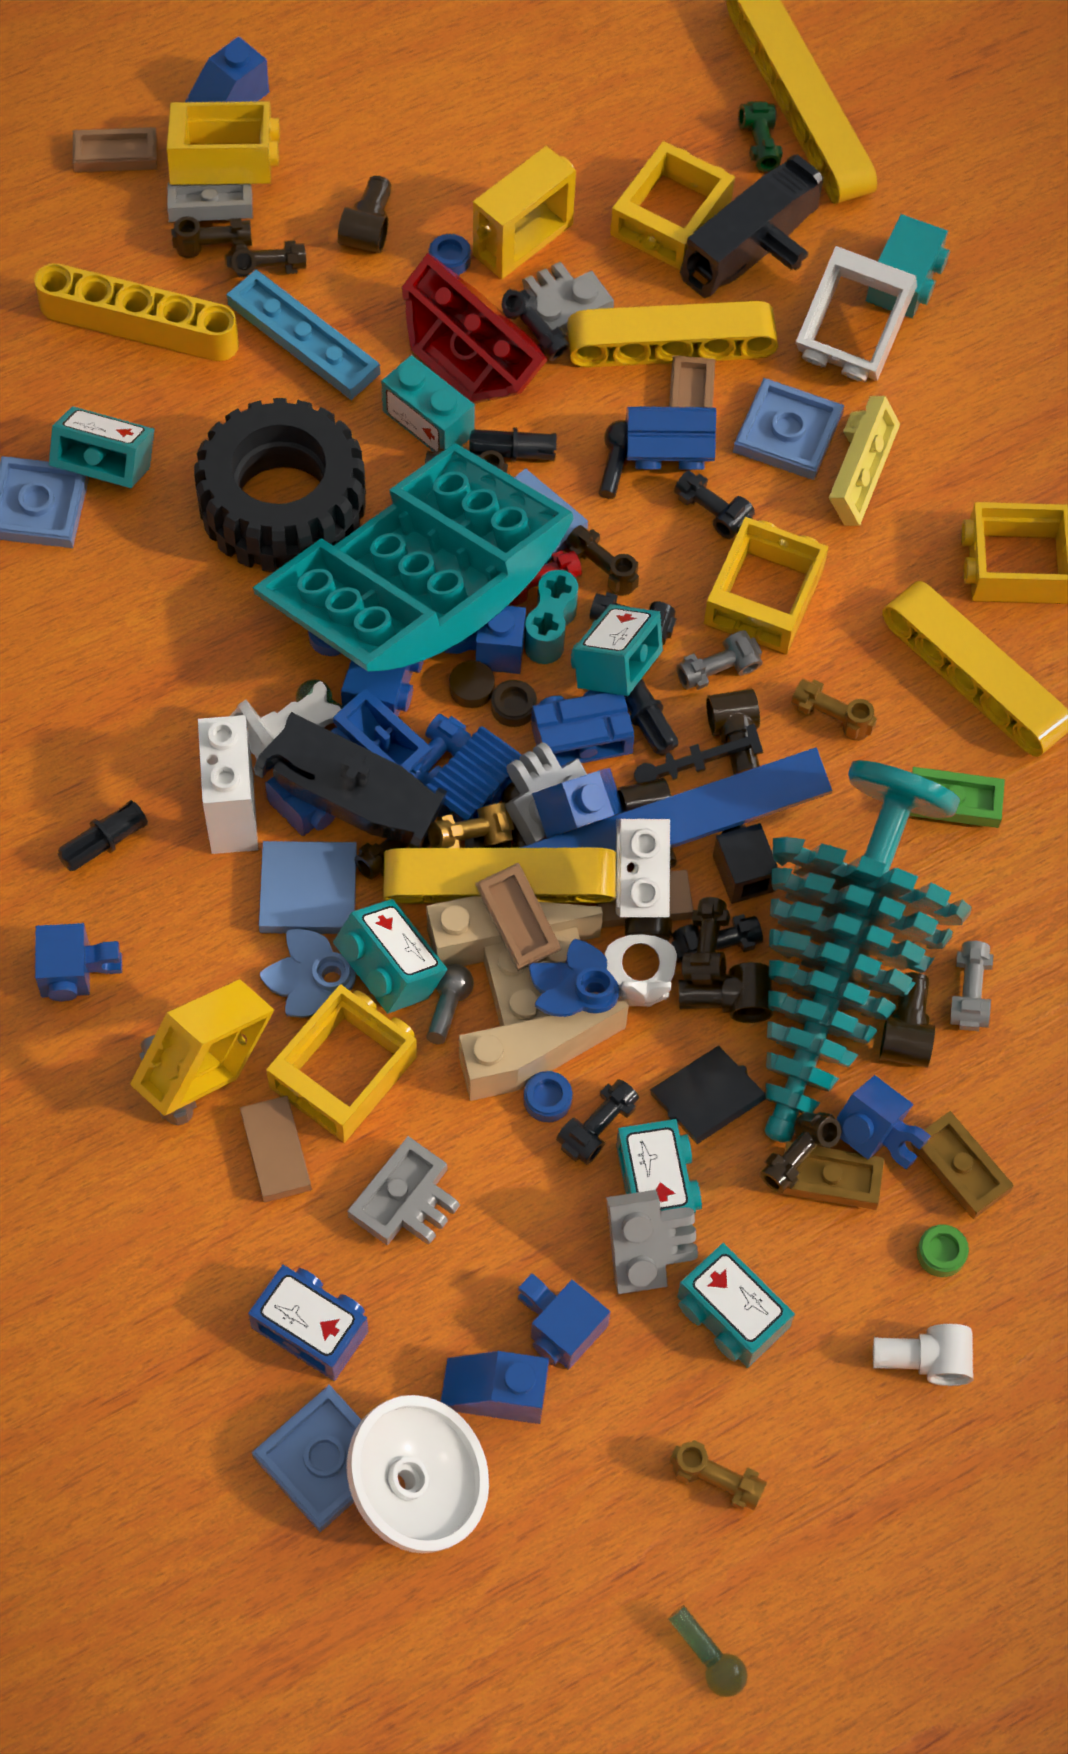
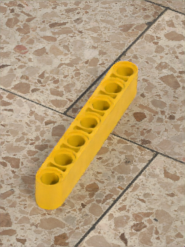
(804, 98)

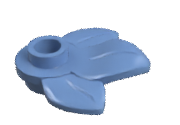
(303, 973)

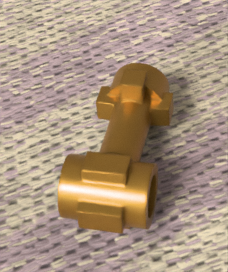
(856, 716)
(492, 824)
(692, 1463)

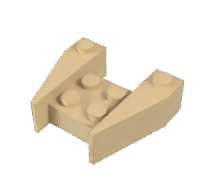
(527, 1039)

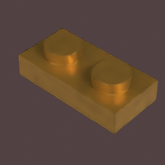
(963, 1166)
(839, 1178)

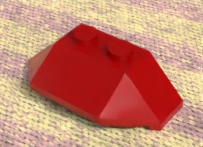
(466, 335)

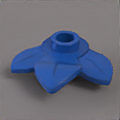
(569, 985)

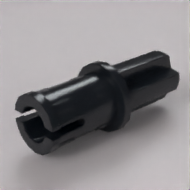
(514, 444)
(648, 715)
(102, 836)

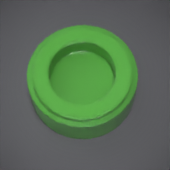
(942, 1250)

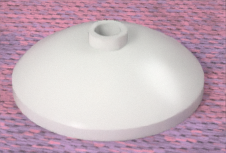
(440, 1468)

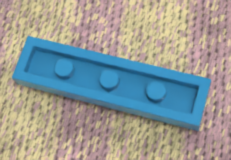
(303, 334)

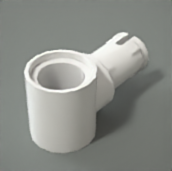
(941, 1354)

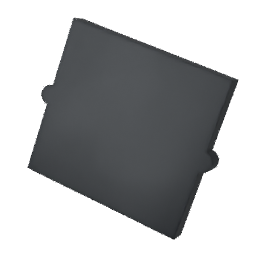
(708, 1094)

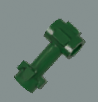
(760, 118)

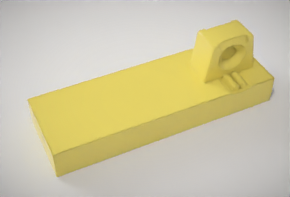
(871, 440)

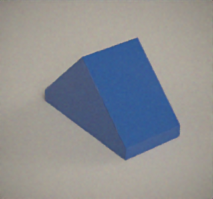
(378, 729)

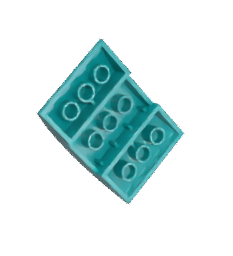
(425, 566)

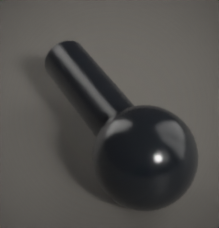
(616, 442)

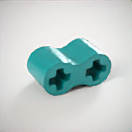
(553, 613)

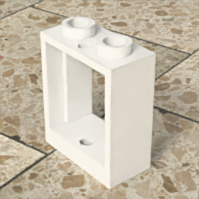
(871, 274)
(227, 784)
(647, 887)

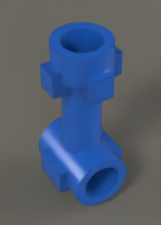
(444, 736)

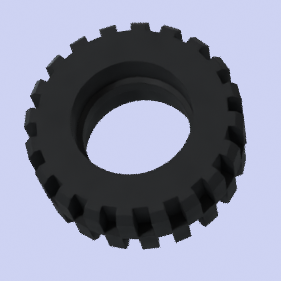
(276, 438)

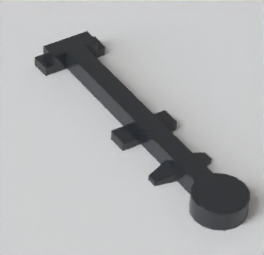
(648, 771)

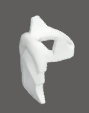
(266, 728)
(647, 991)

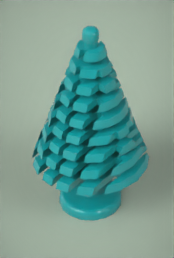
(856, 904)

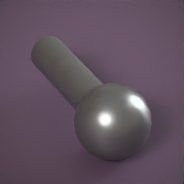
(453, 987)

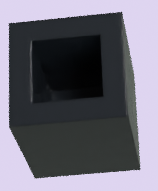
(744, 862)

